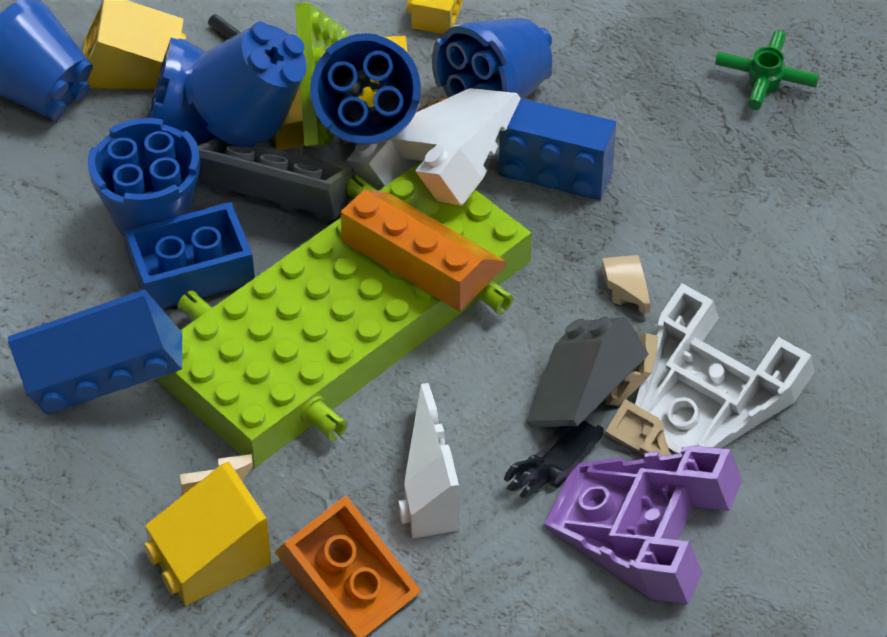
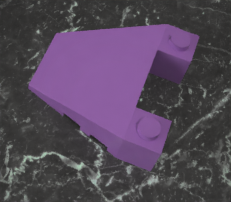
(635, 511)

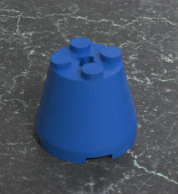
(493, 56)
(40, 60)
(361, 63)
(247, 84)
(170, 94)
(145, 172)

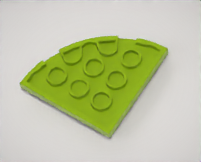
(317, 33)

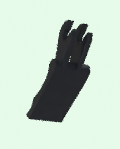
(555, 459)

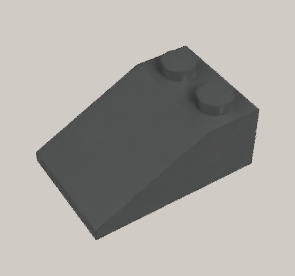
(585, 370)

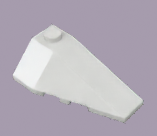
(430, 476)

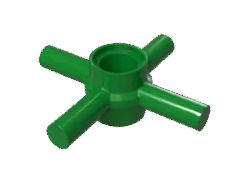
(767, 69)

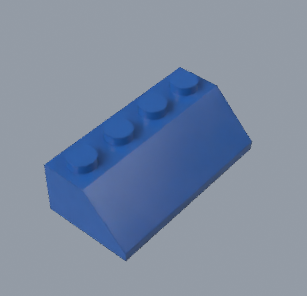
(96, 352)

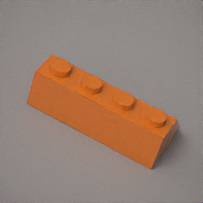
(418, 248)

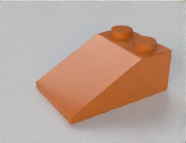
(348, 569)

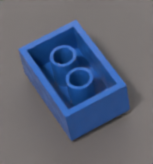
(558, 149)
(190, 253)

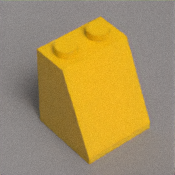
(128, 44)
(209, 537)

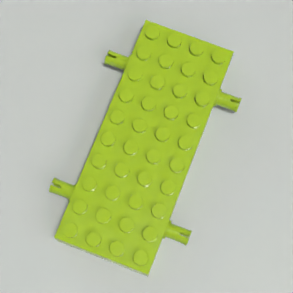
(323, 326)

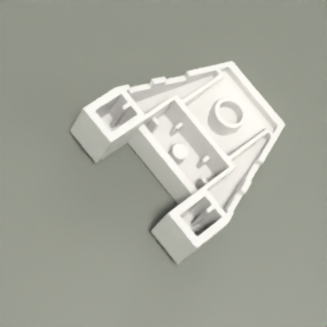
(449, 140)
(705, 393)

